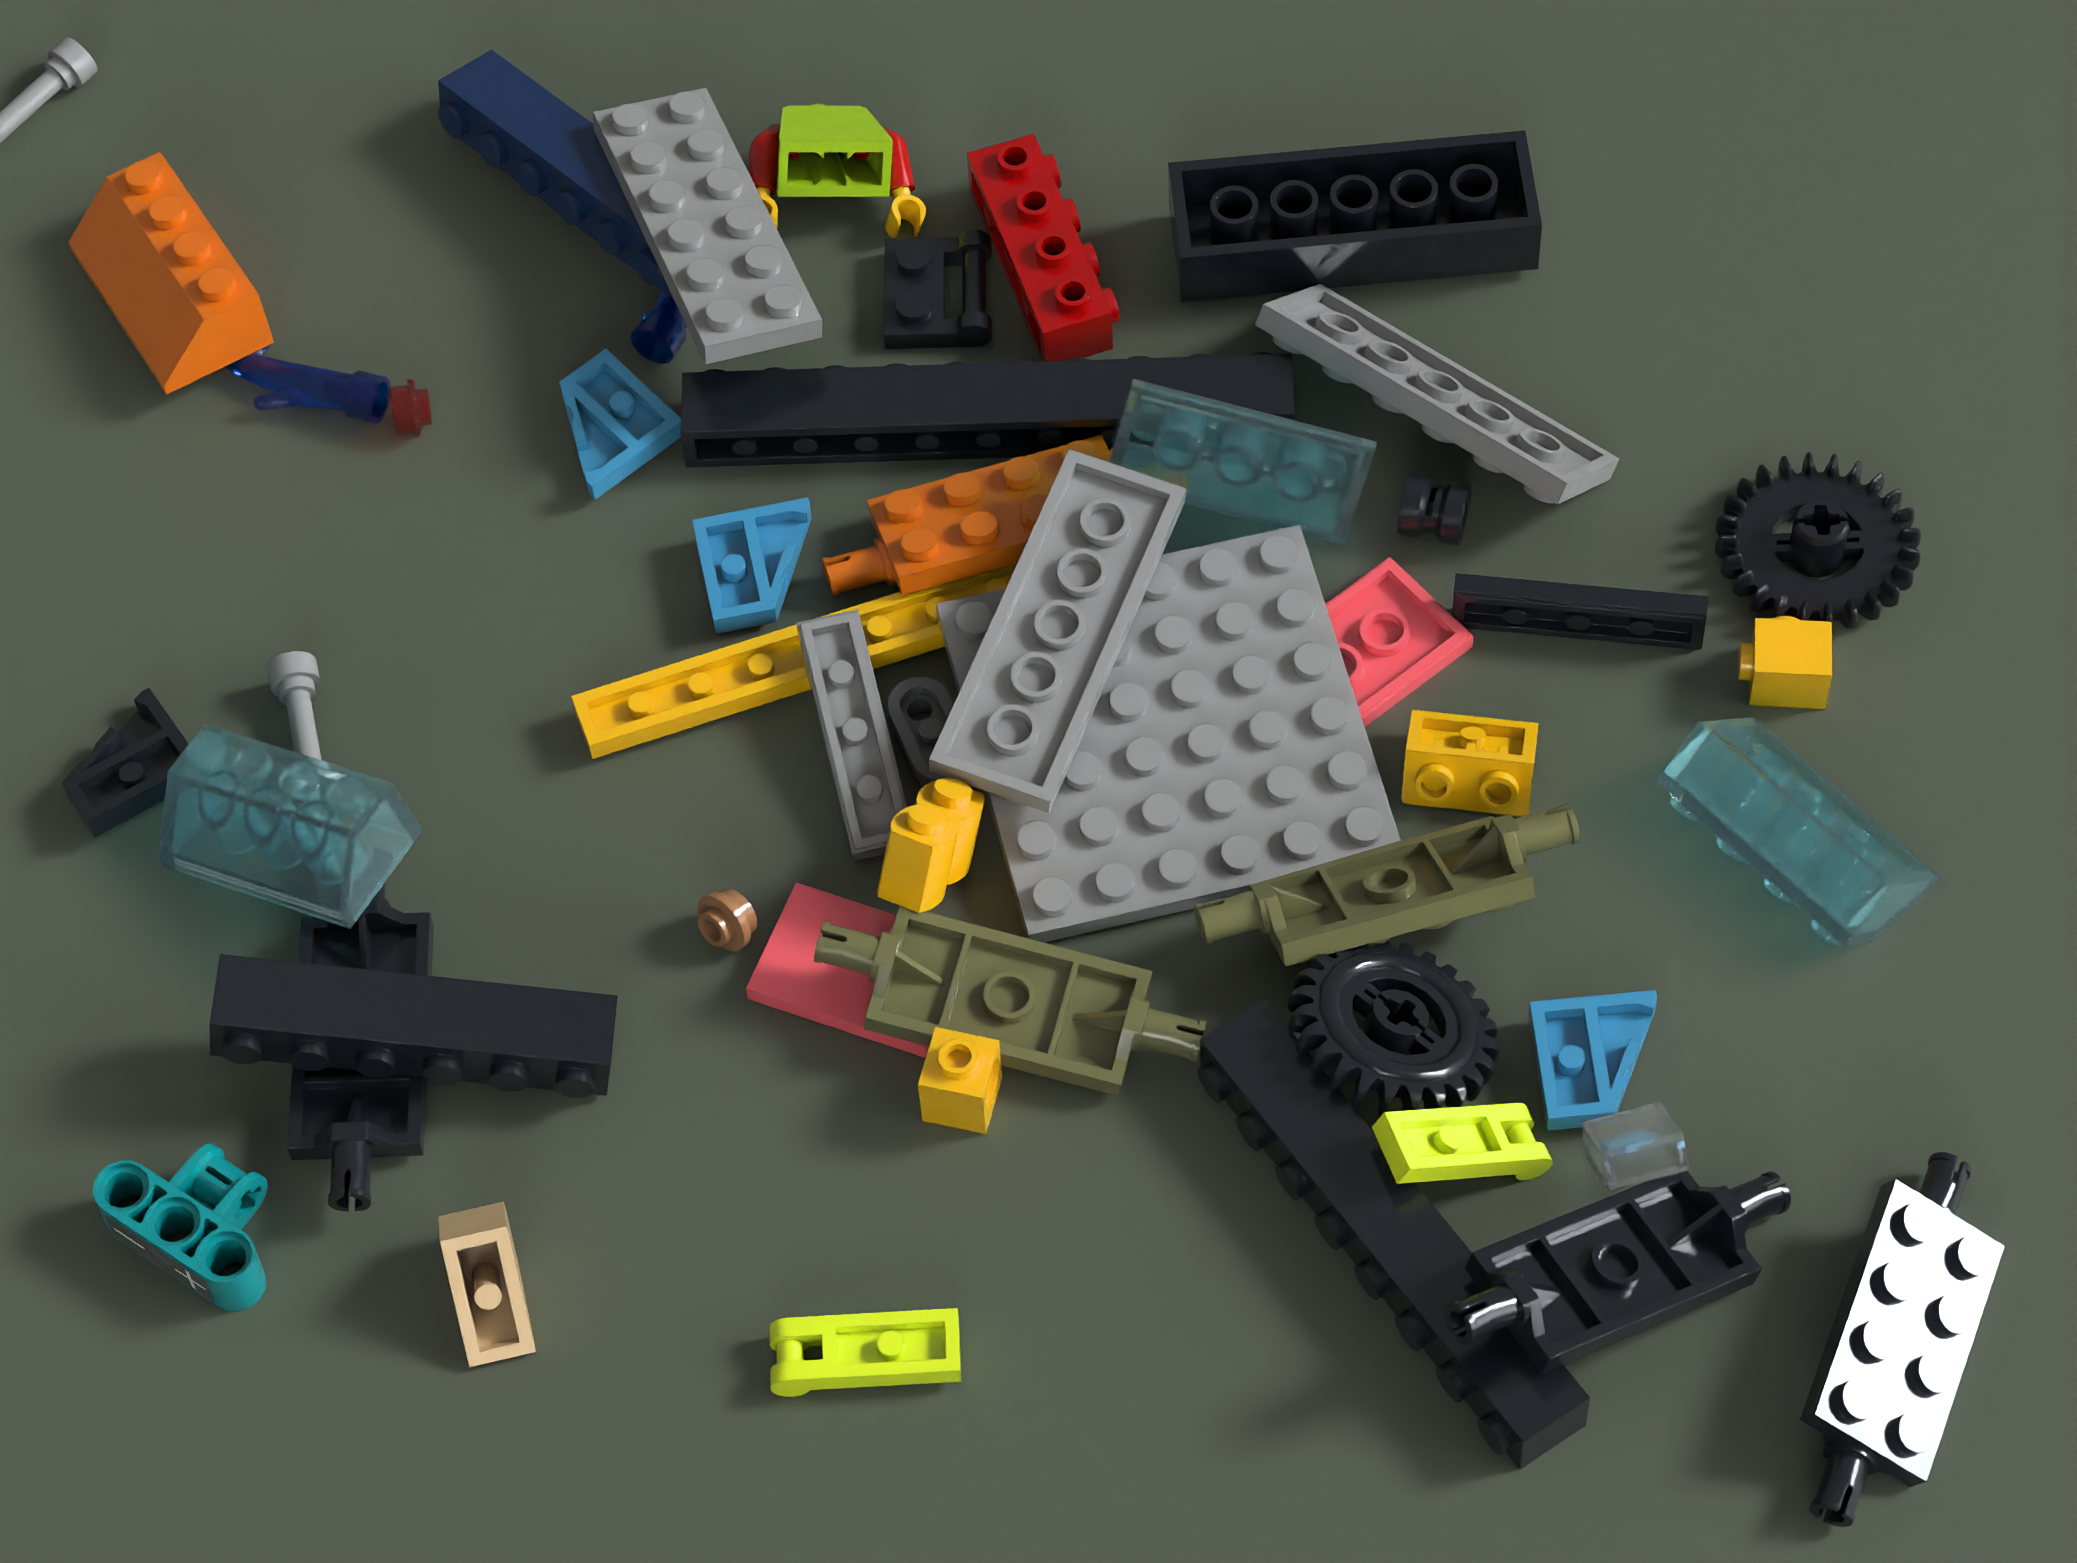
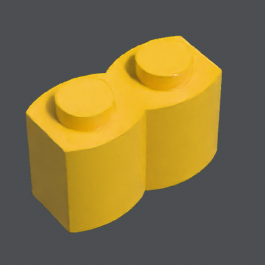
(930, 844)

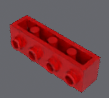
(1041, 249)

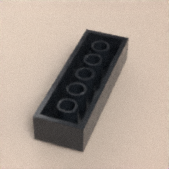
(1354, 215)

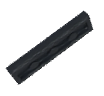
(1580, 611)

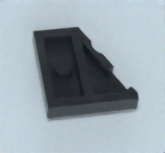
(126, 767)

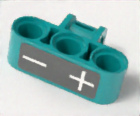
(201, 1197)

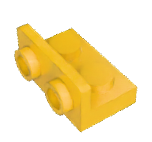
(1469, 763)

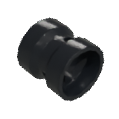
(1448, 511)

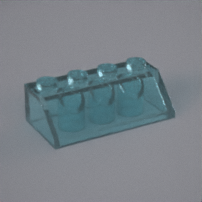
(1243, 459)
(282, 825)
(1795, 830)

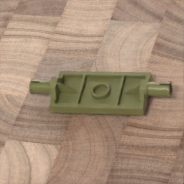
(1393, 887)
(1044, 1003)

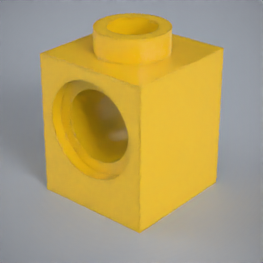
(960, 1080)

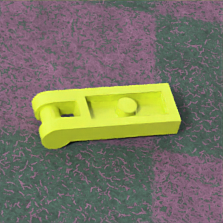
(1461, 1143)
(865, 1350)

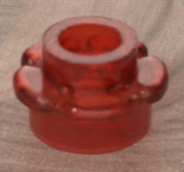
(409, 408)

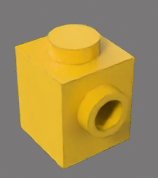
(1787, 663)

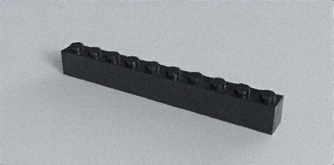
(946, 408)

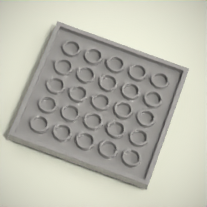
(1210, 754)

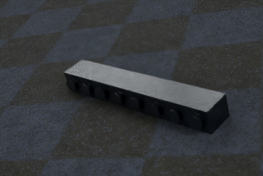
(1385, 1227)

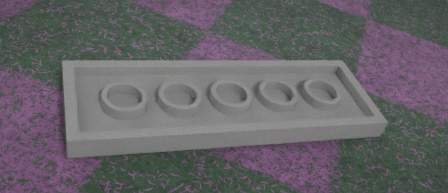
(707, 226)
(1437, 393)
(1057, 631)

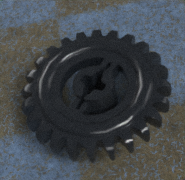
(1819, 541)
(1394, 1046)

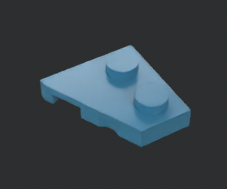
(614, 421)
(750, 561)
(1587, 1052)

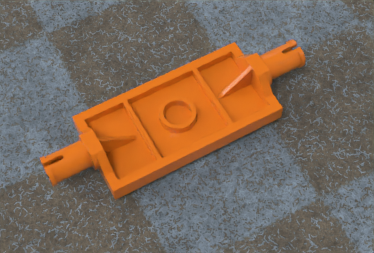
(954, 524)

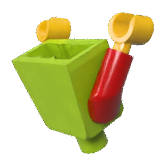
(835, 154)

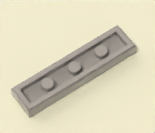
(853, 729)

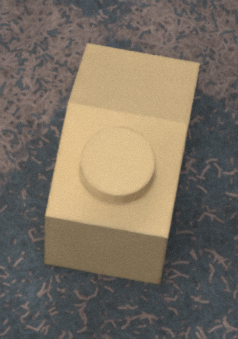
(486, 1284)

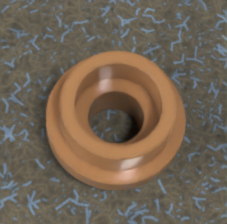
(726, 919)

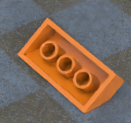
(168, 275)

